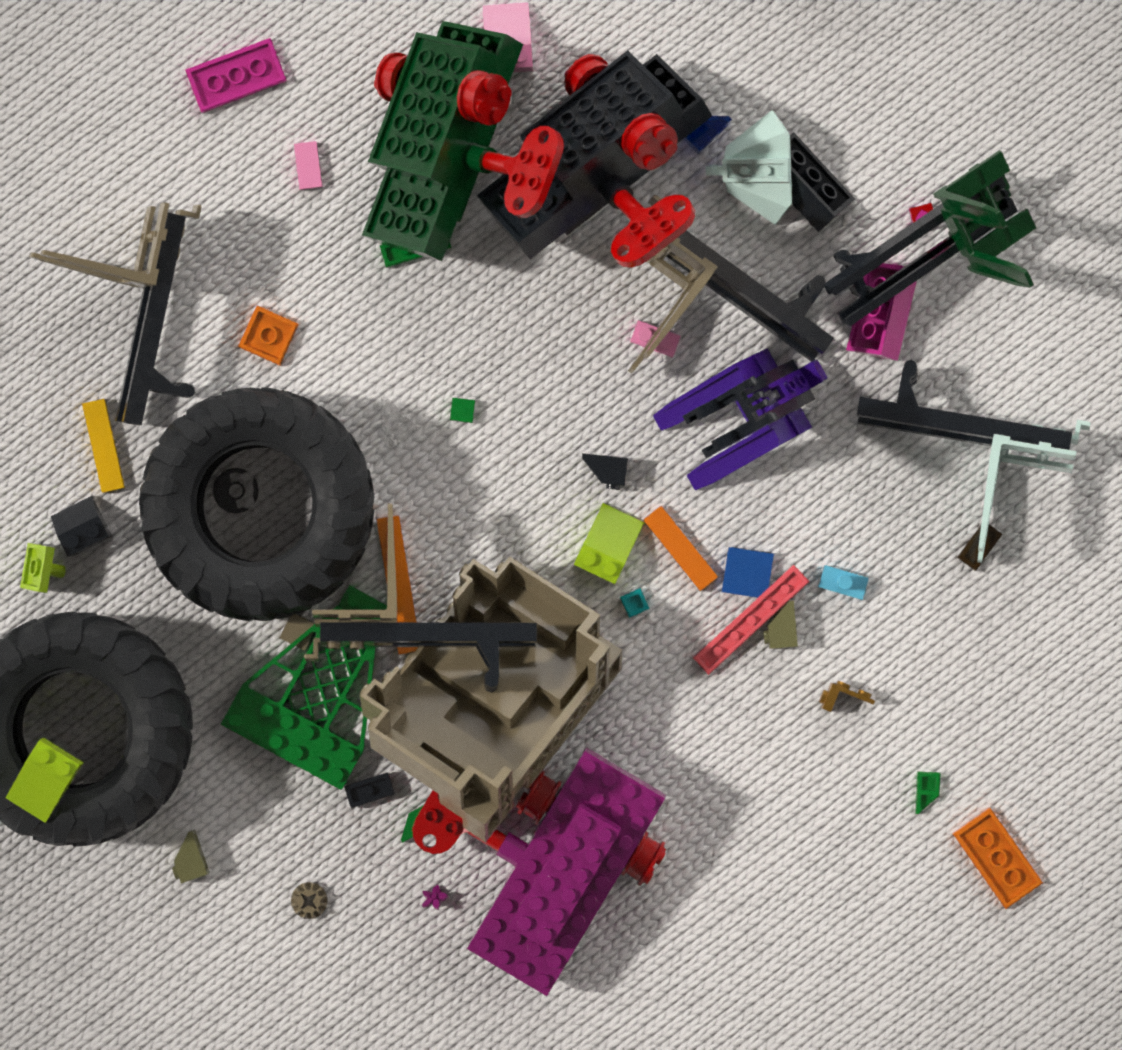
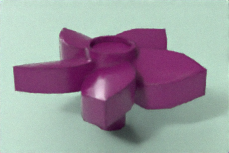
(434, 897)

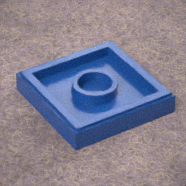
(747, 572)

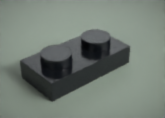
(369, 790)

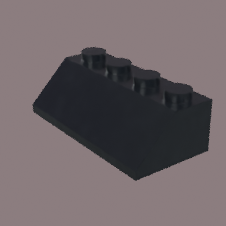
(814, 188)

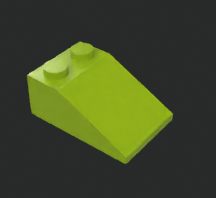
(608, 543)
(43, 779)

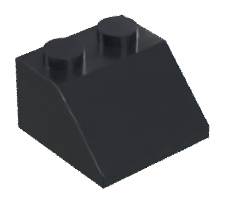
(80, 527)

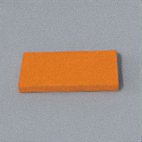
(997, 858)

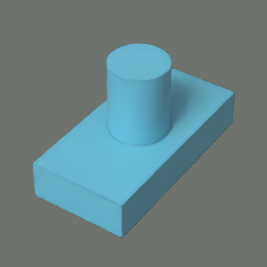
(843, 582)

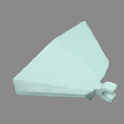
(759, 168)

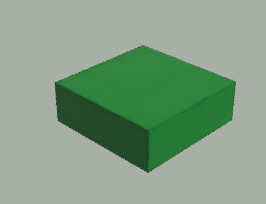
(462, 410)

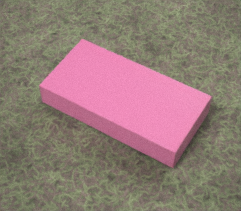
(308, 165)

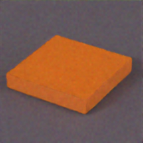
(268, 335)

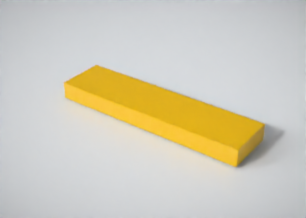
(103, 445)

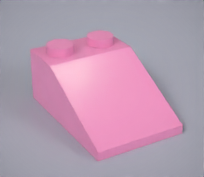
(515, 22)

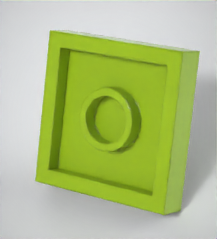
(39, 568)

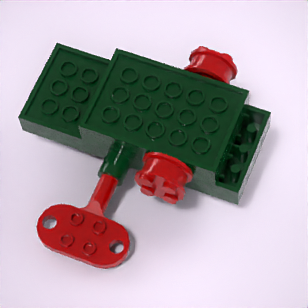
(439, 138)

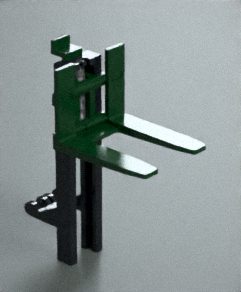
(970, 209)

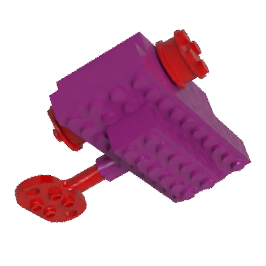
(565, 869)

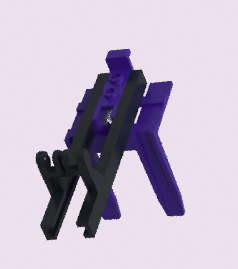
(746, 385)

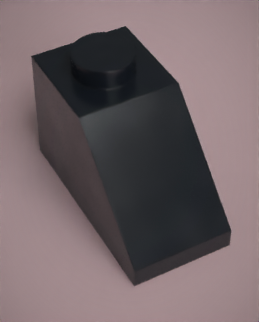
(607, 469)

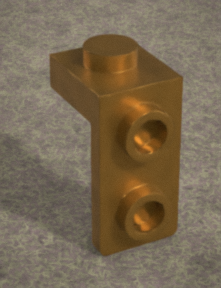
(829, 697)

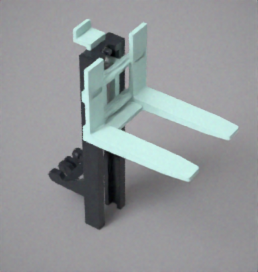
(999, 434)

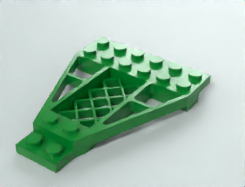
(294, 735)

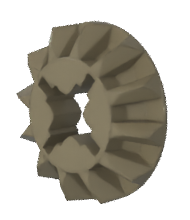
(309, 889)

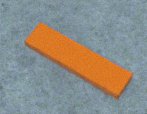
(680, 548)

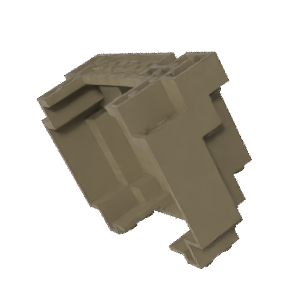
(483, 744)

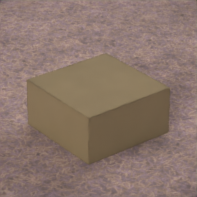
(295, 628)

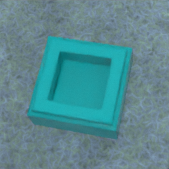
(634, 603)

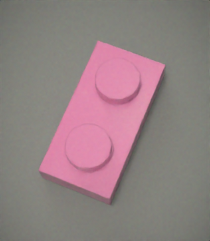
(644, 332)

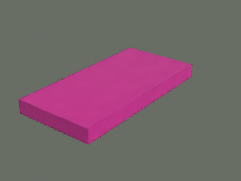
(236, 75)

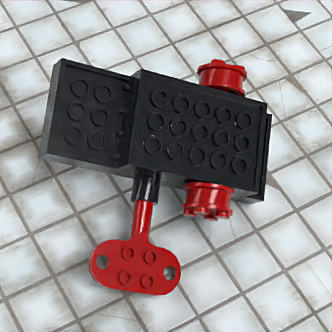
(613, 132)

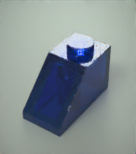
(707, 132)

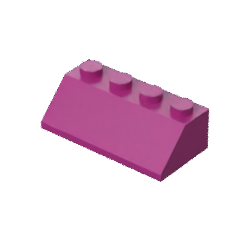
(883, 329)

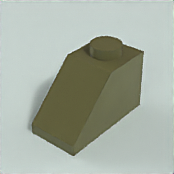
(782, 628)
(190, 860)

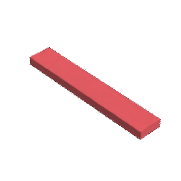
(751, 619)

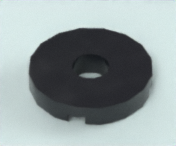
(222, 494)

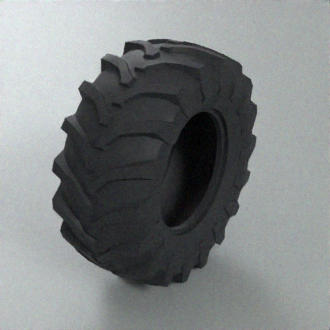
(176, 487)
(155, 711)

